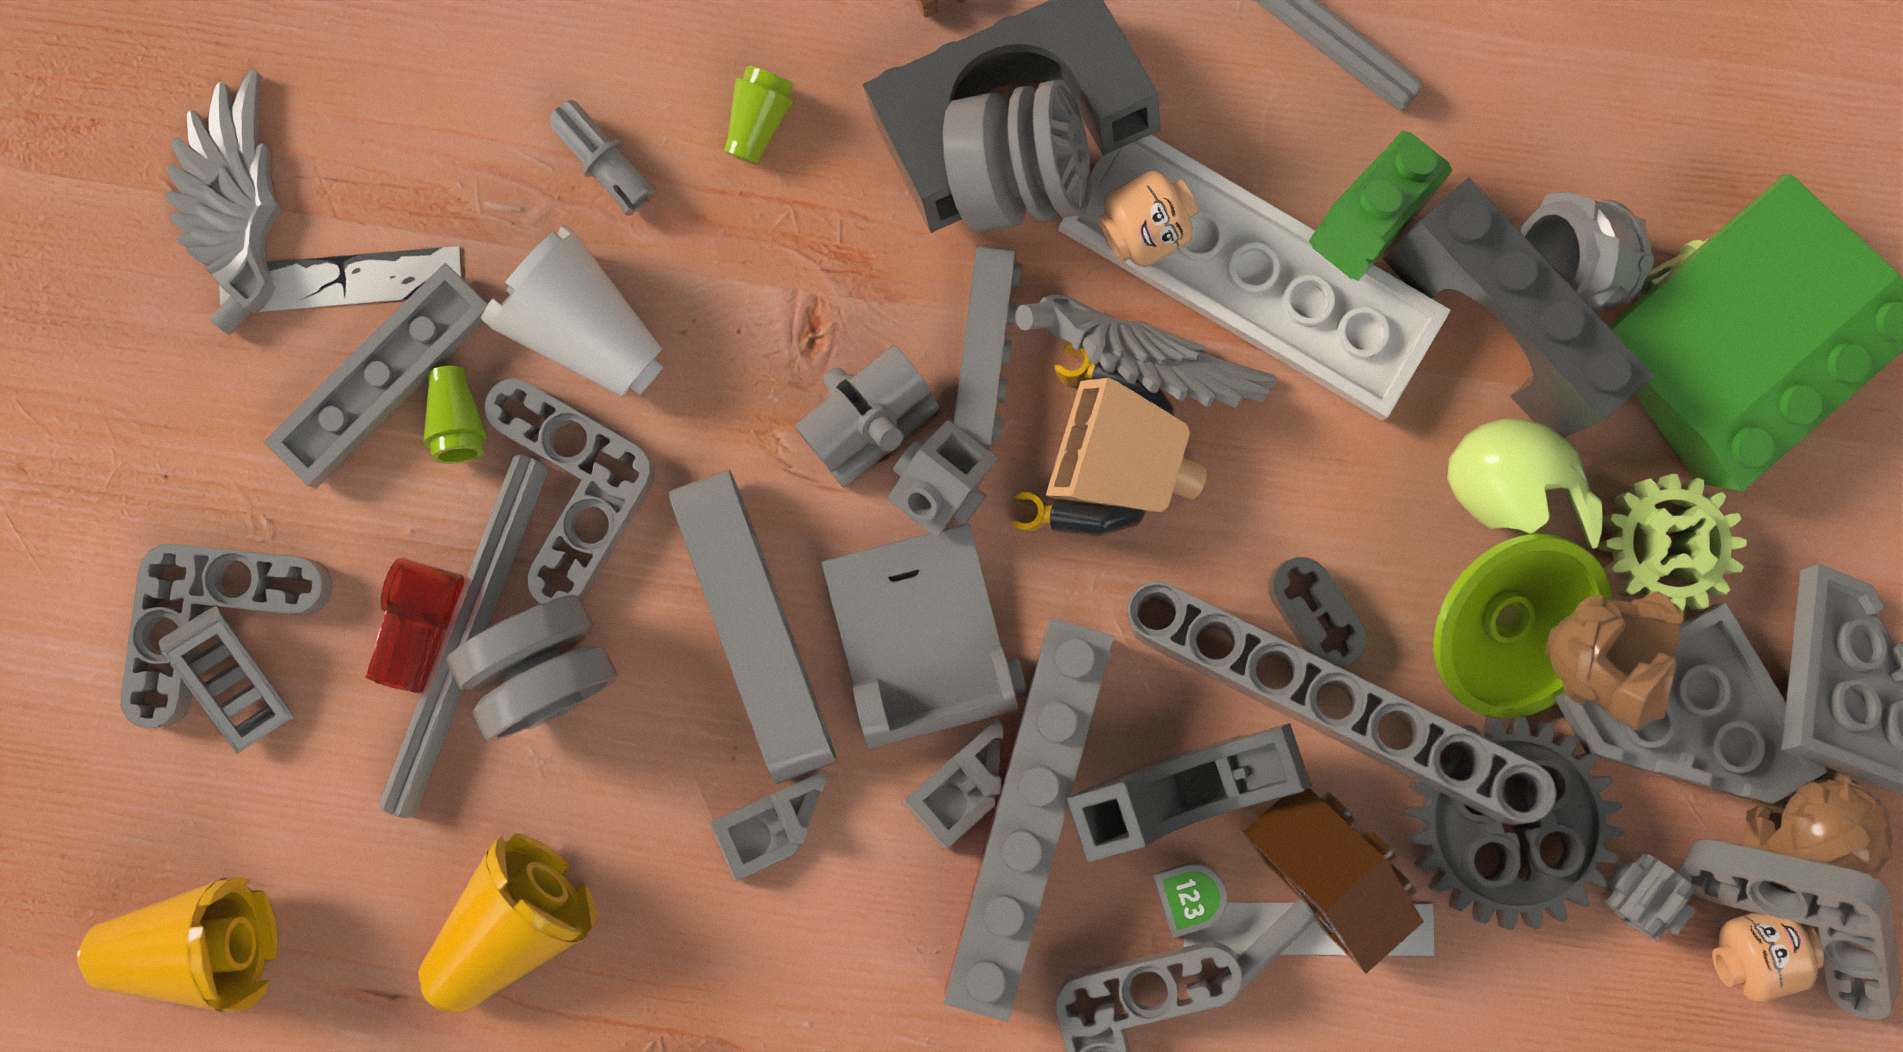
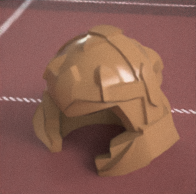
(1619, 655)
(1827, 823)

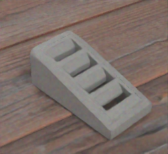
(193, 634)

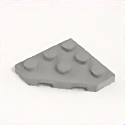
(1845, 681)
(1718, 722)

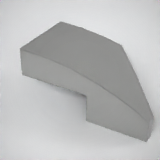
(960, 789)
(767, 828)

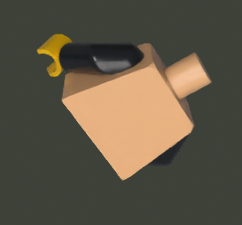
(1115, 456)

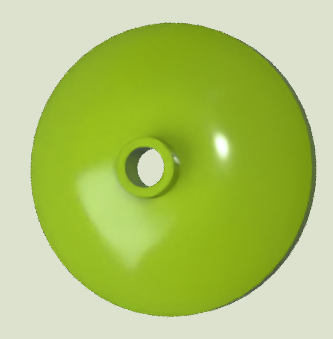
(1500, 618)

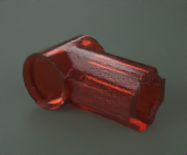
(416, 609)

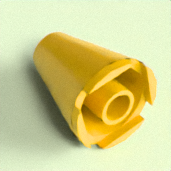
(505, 924)
(187, 949)

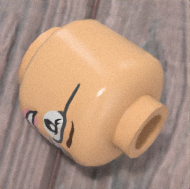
(1148, 218)
(1767, 956)

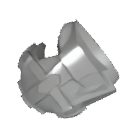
(1592, 246)

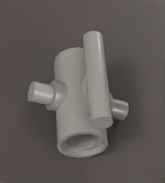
(867, 414)

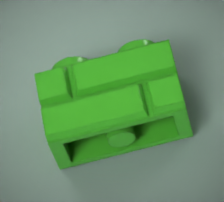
(1380, 205)

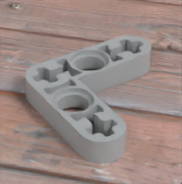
(593, 492)
(201, 588)
(1830, 897)
(1108, 1028)

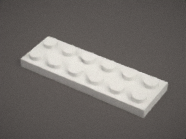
(1269, 286)

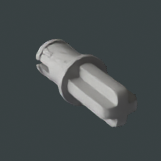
(601, 157)

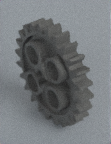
(1576, 817)

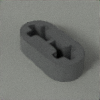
(1329, 603)

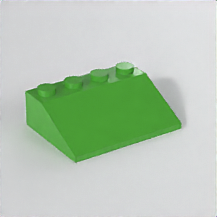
(1762, 334)

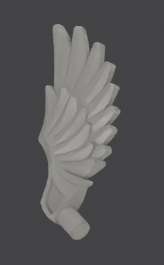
(227, 199)
(1146, 353)

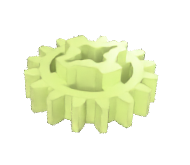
(1700, 545)

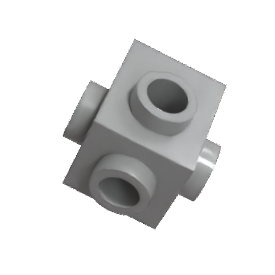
(942, 479)

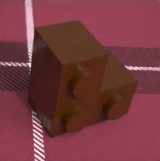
(1338, 874)

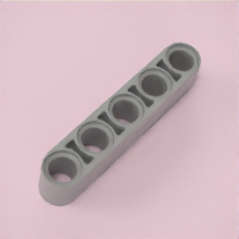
(752, 627)

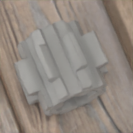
(1650, 897)

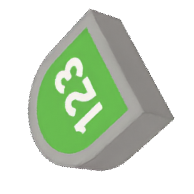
(1190, 897)

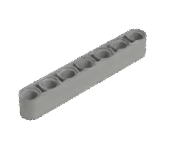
(1368, 705)

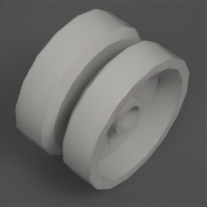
(530, 662)

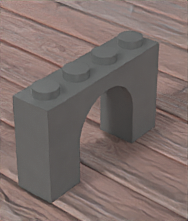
(1046, 43)
(1574, 357)

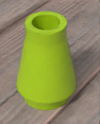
(756, 112)
(452, 418)

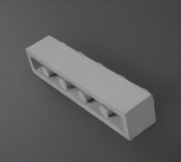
(985, 344)

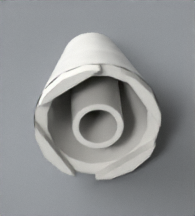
(576, 316)

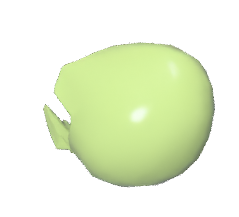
(1508, 466)

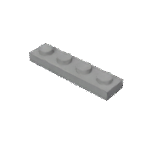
(378, 377)

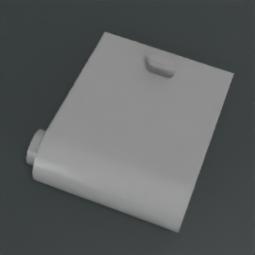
(921, 645)

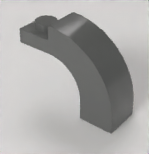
(1186, 789)

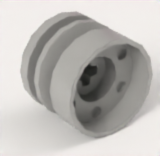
(1017, 156)

